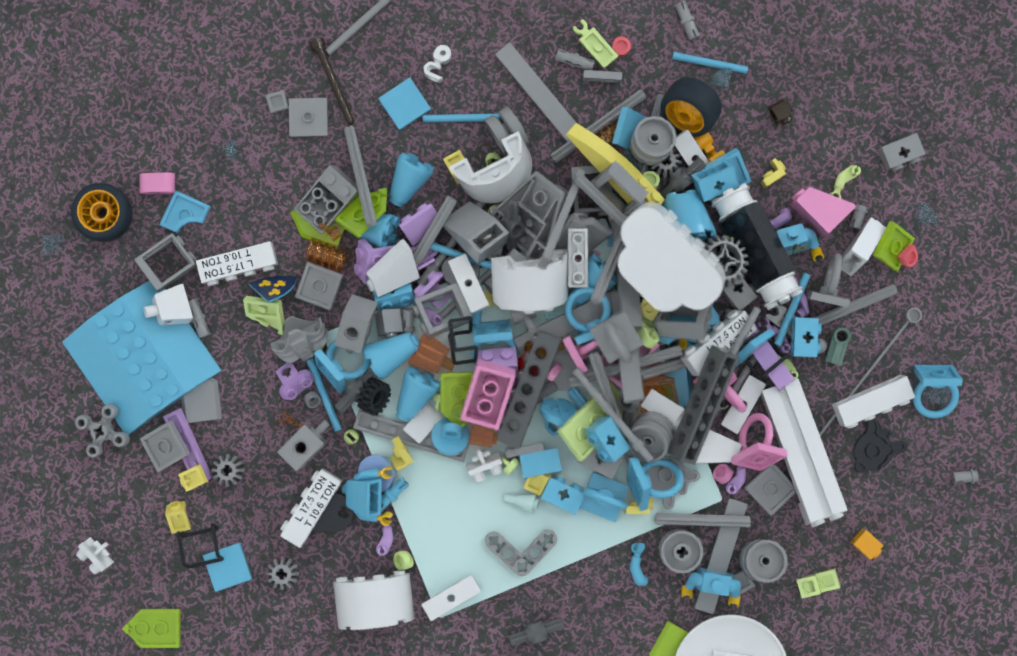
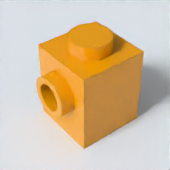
(867, 544)

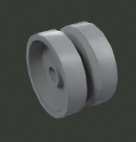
(509, 126)
(652, 140)
(655, 432)
(691, 554)
(774, 560)

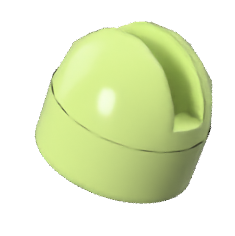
(489, 156)
(354, 433)

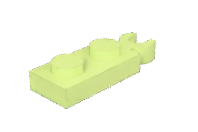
(596, 45)

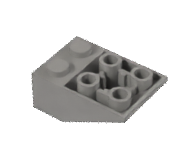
(327, 198)
(476, 231)

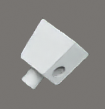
(170, 307)

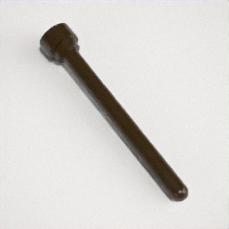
(318, 47)

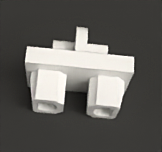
(483, 462)
(96, 553)

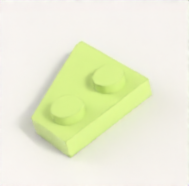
(265, 312)

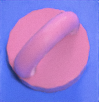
(722, 473)

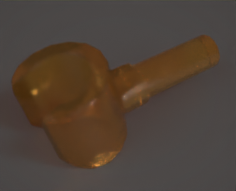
(333, 233)
(289, 420)

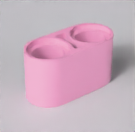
(157, 183)

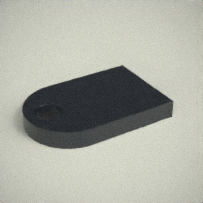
(330, 519)

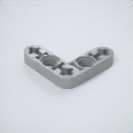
(517, 556)

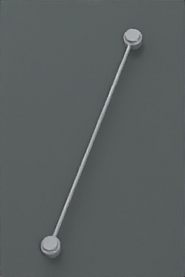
(912, 315)

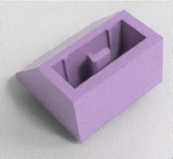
(416, 226)

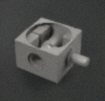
(356, 324)
(314, 443)

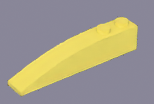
(602, 155)

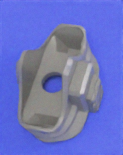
(300, 339)

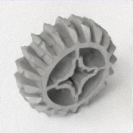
(738, 261)

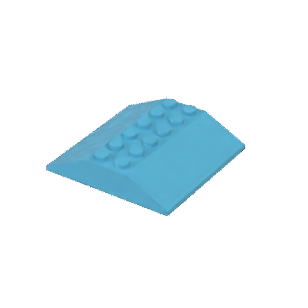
(137, 360)

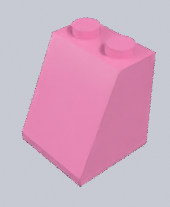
(820, 209)

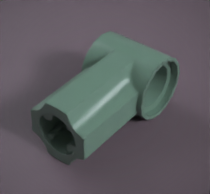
(837, 348)

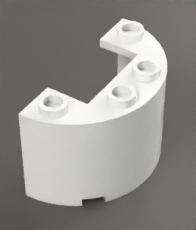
(499, 179)
(528, 287)
(373, 601)

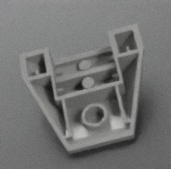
(539, 211)

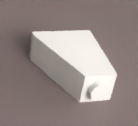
(862, 246)
(393, 270)
(718, 449)

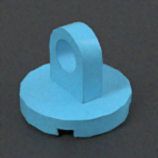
(556, 412)
(449, 437)

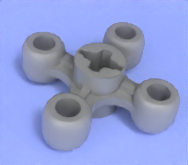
(107, 428)

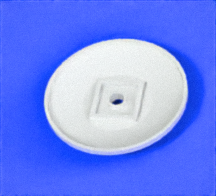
(730, 637)

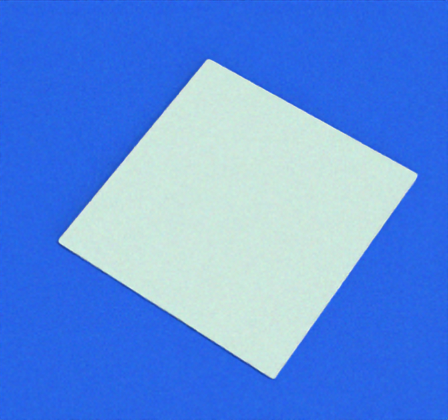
(451, 514)

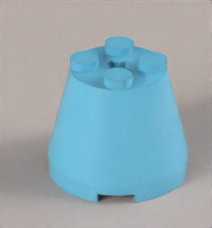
(692, 213)

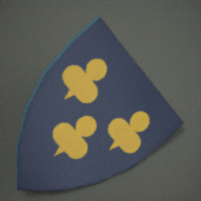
(273, 287)

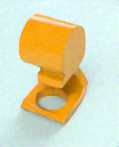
(705, 144)

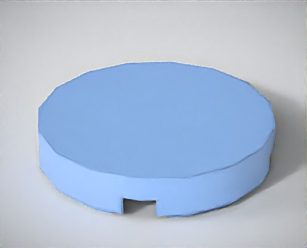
(378, 462)

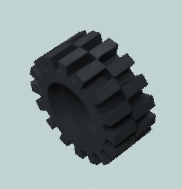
(373, 396)

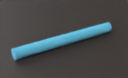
(709, 62)
(457, 118)
(455, 253)
(791, 311)
(324, 395)

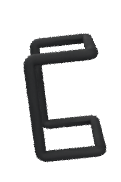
(451, 338)
(784, 356)
(213, 528)

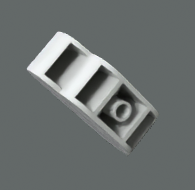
(668, 261)

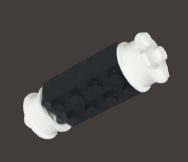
(767, 258)

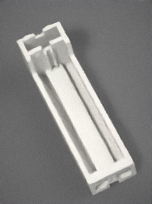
(806, 455)

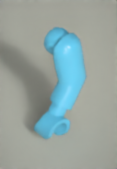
(635, 569)

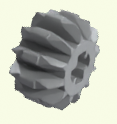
(673, 164)
(224, 462)
(278, 577)

